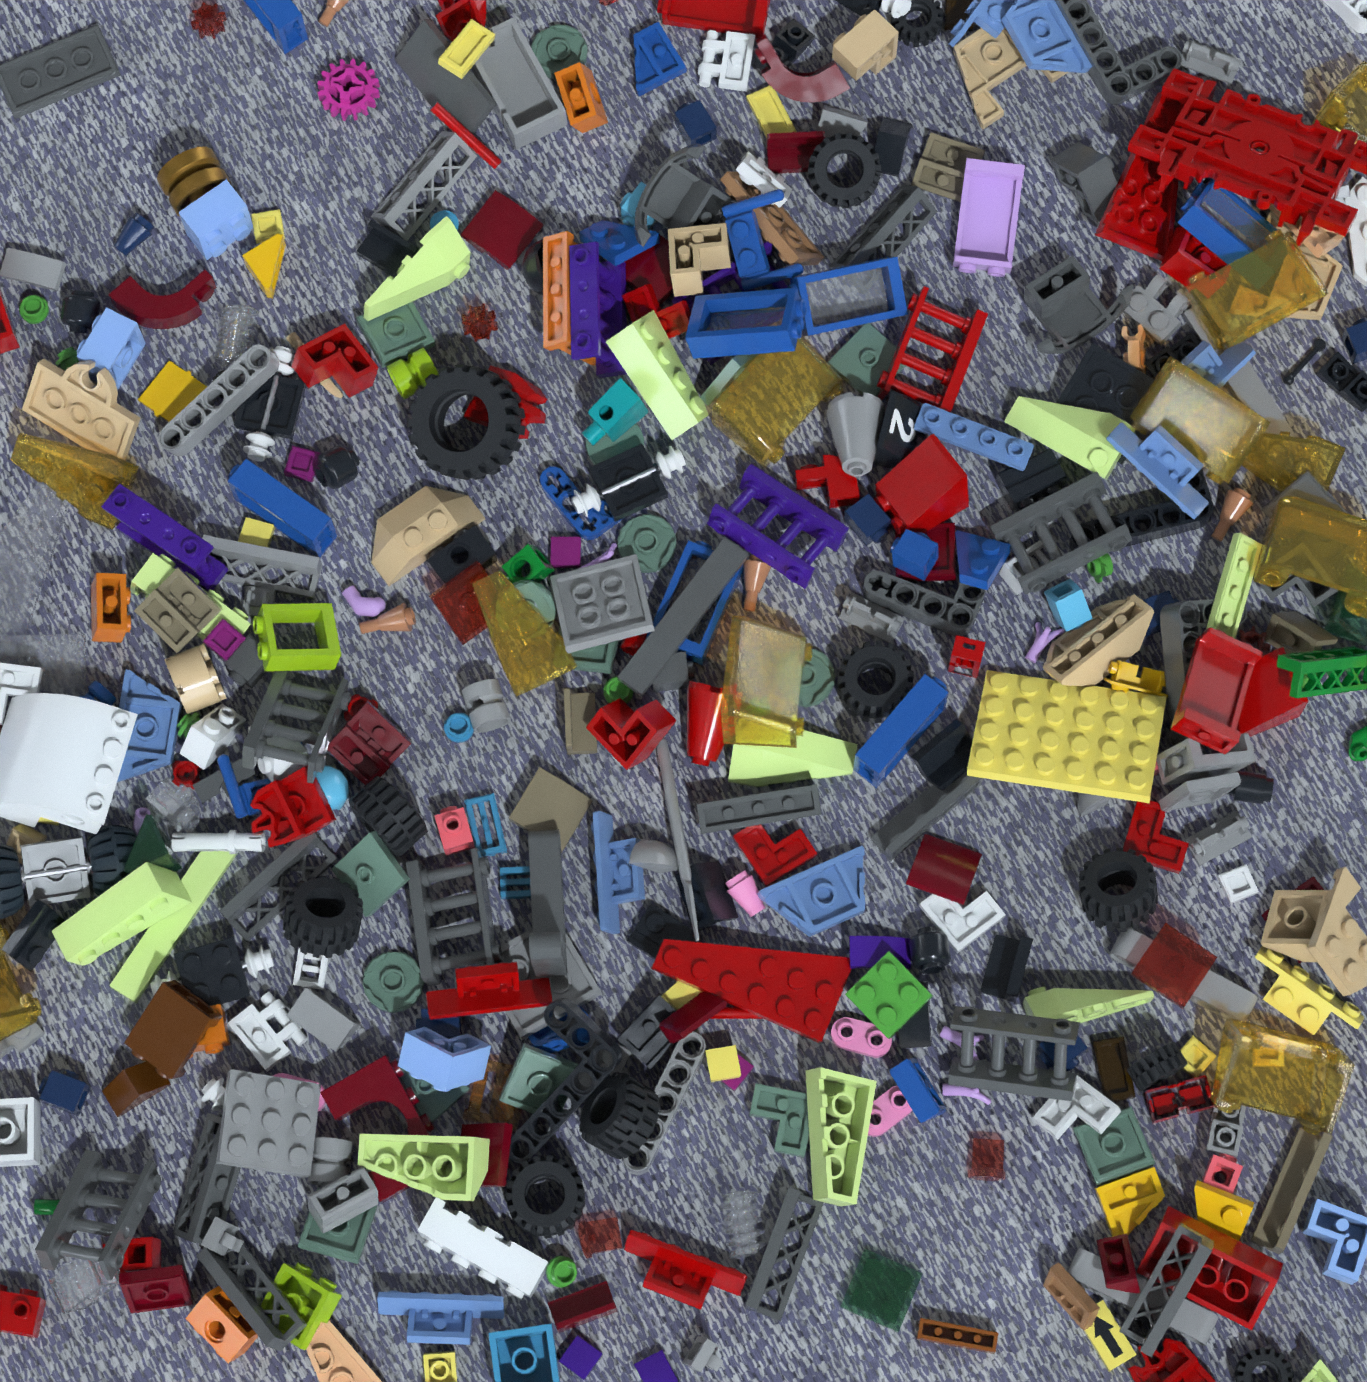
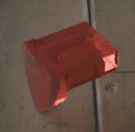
(987, 1160)
(599, 1236)

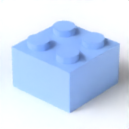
(216, 220)
(112, 345)

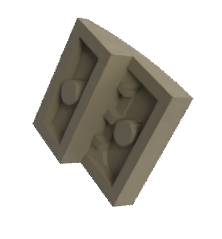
(943, 166)
(178, 610)
(550, 806)

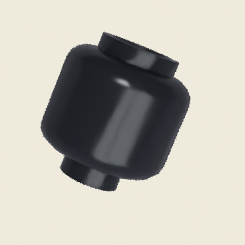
(79, 310)
(336, 467)
(929, 950)

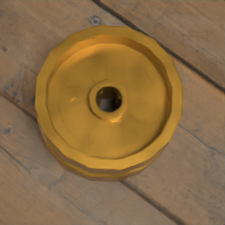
(190, 176)

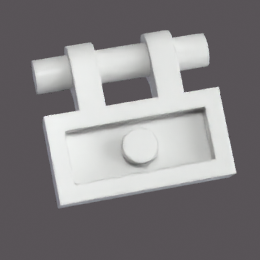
(736, 60)
(755, 173)
(260, 1037)

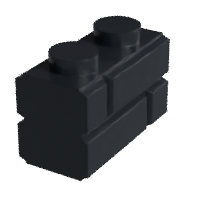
(1040, 478)

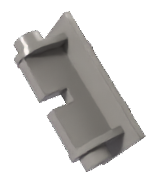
(1210, 61)
(871, 618)
(1219, 838)

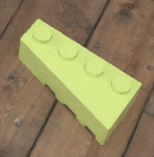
(658, 374)
(159, 568)
(121, 913)
(838, 1132)

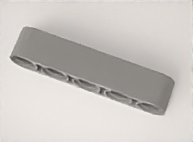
(204, 402)
(1213, 992)
(673, 1090)
(1189, 1322)

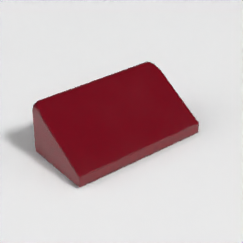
(691, 1016)
(1118, 1264)

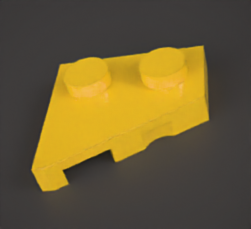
(1222, 1209)

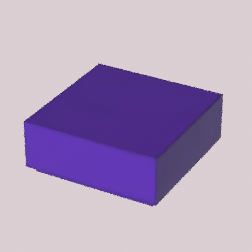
(580, 1357)

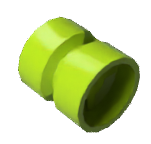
(411, 373)

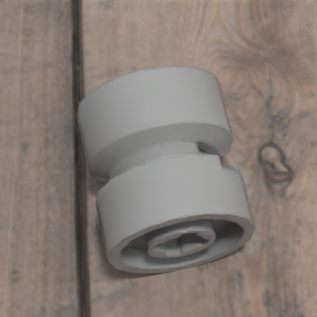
(484, 701)
(330, 1160)

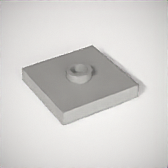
(1199, 791)

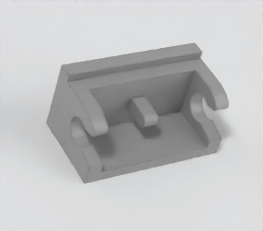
(323, 1019)

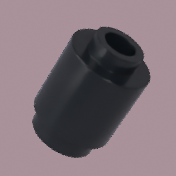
(1253, 788)

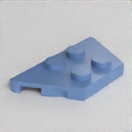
(1044, 37)
(154, 730)
(821, 894)

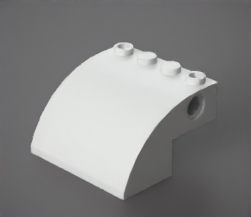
(61, 759)

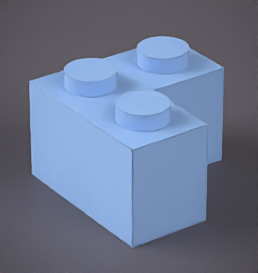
(443, 1060)
(1345, 1233)

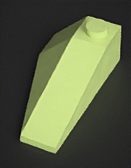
(432, 268)
(1069, 431)
(814, 757)
(1082, 1004)
(434, 1164)

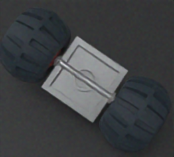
(58, 868)

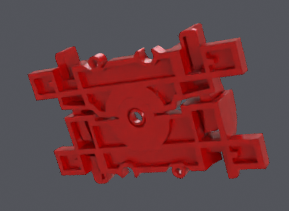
(1227, 153)

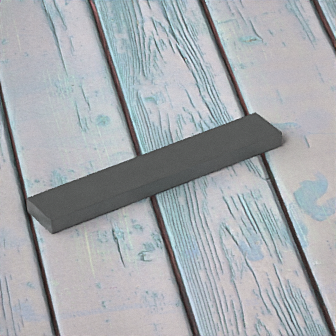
(683, 616)

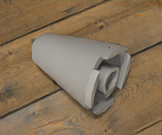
(856, 430)

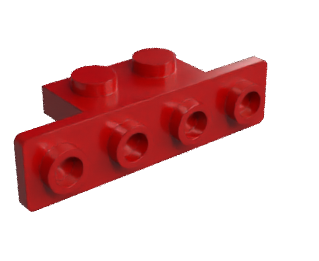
(488, 991)
(682, 1273)

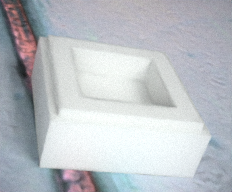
(1237, 884)

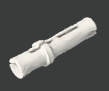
(229, 842)

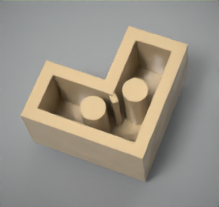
(866, 46)
(695, 251)

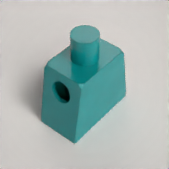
(620, 404)

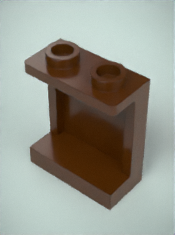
(171, 1029)

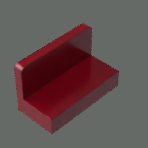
(791, 150)
(582, 1307)

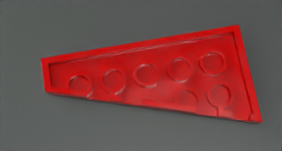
(1137, 211)
(777, 985)

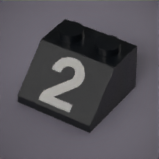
(897, 431)

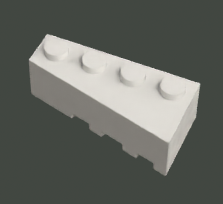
(482, 1249)

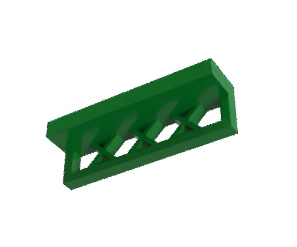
(1327, 661)

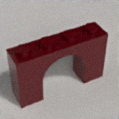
(373, 1084)

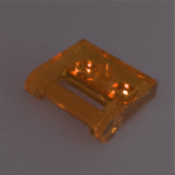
(499, 1111)

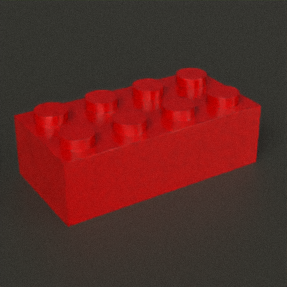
(1233, 1279)

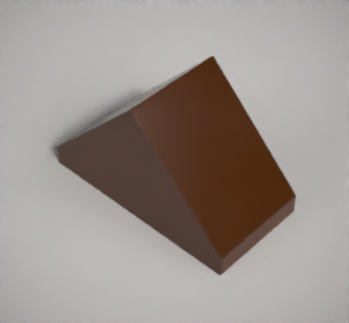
(133, 1087)

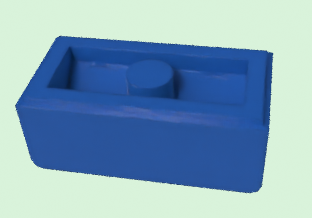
(918, 1090)

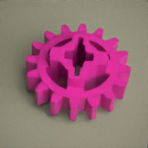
(359, 94)

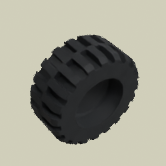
(430, 413)

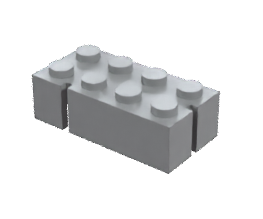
(519, 86)

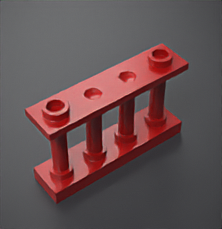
(960, 352)

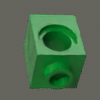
(538, 562)

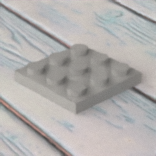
(602, 603)
(575, 986)
(268, 1123)

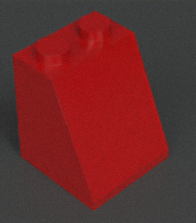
(923, 488)
(1268, 697)

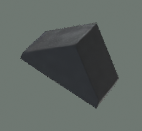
(891, 145)

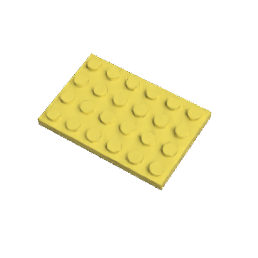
(1067, 736)

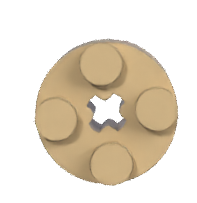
(195, 678)

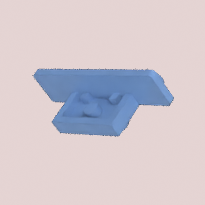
(986, 15)
(1218, 368)
(974, 437)
(1164, 463)
(616, 878)
(440, 1316)

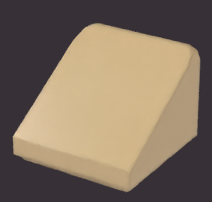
(23, 835)

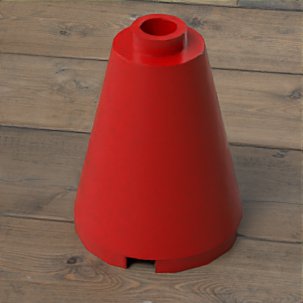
(704, 723)

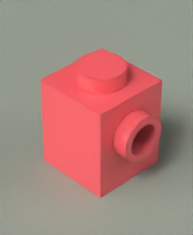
(454, 830)

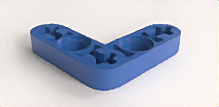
(602, 520)

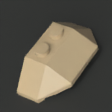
(418, 527)
(1113, 634)

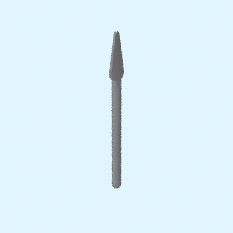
(677, 829)

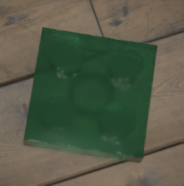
(881, 1290)

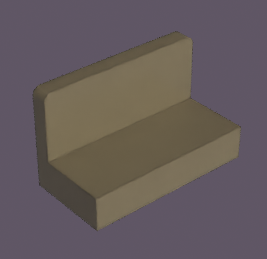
(1296, 633)
(579, 711)

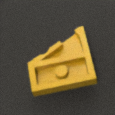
(1129, 1199)

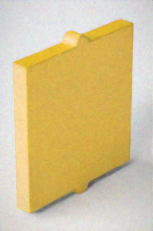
(171, 391)

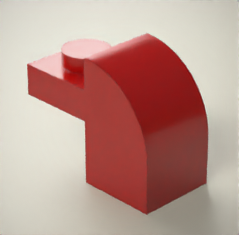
(840, 487)
(142, 1254)

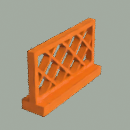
(557, 293)

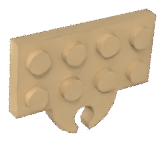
(80, 408)

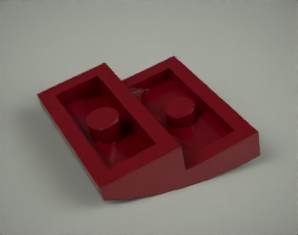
(501, 229)
(652, 268)
(368, 743)
(944, 869)

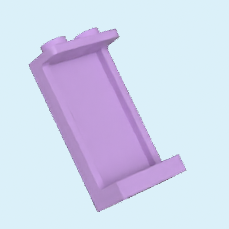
(988, 217)

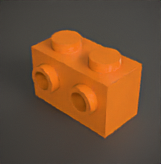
(109, 607)

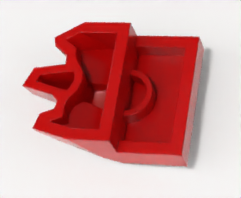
(458, 13)
(528, 393)
(291, 808)
(1173, 1364)

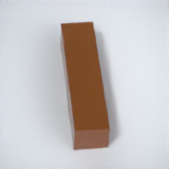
(957, 1335)

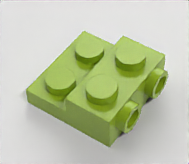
(310, 1297)

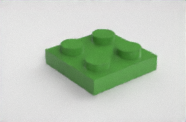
(889, 995)

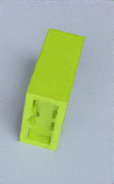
(297, 659)

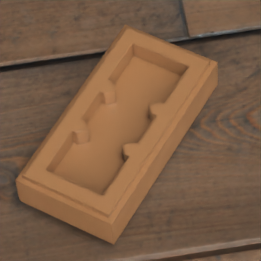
(1071, 1296)

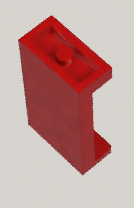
(716, 15)
(1215, 690)

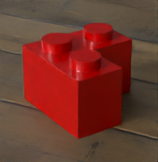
(1188, 257)
(338, 356)
(630, 734)

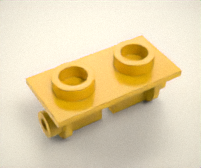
(1125, 677)

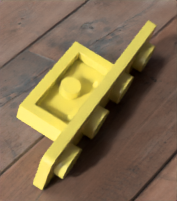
(1303, 998)

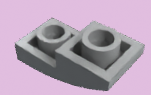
(32, 269)
(1225, 1131)

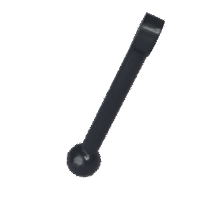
(1319, 345)

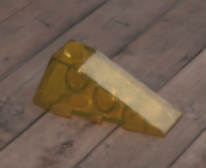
(1284, 458)
(75, 474)
(523, 640)

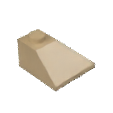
(1293, 922)

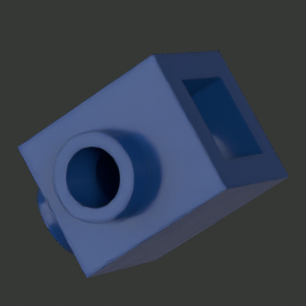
(914, 554)

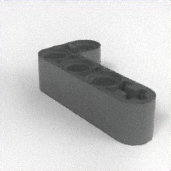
(920, 599)

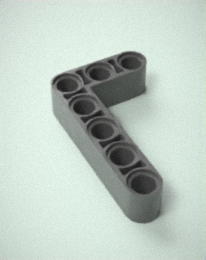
(1103, 49)
(1180, 629)
(548, 938)

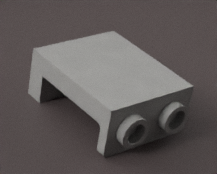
(1186, 762)

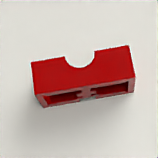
(966, 657)
(1192, 1097)

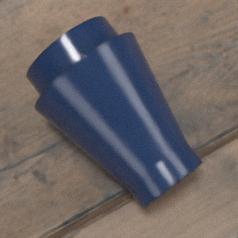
(133, 234)

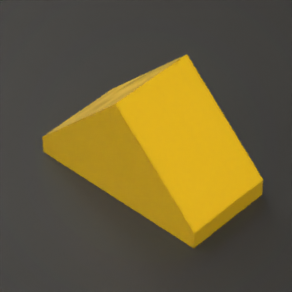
(265, 263)

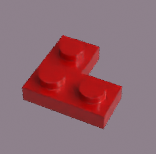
(673, 318)
(1146, 839)
(773, 860)

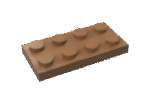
(776, 225)

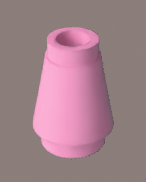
(744, 892)

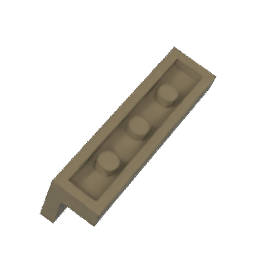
(1290, 1190)

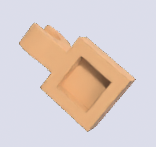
(1136, 354)

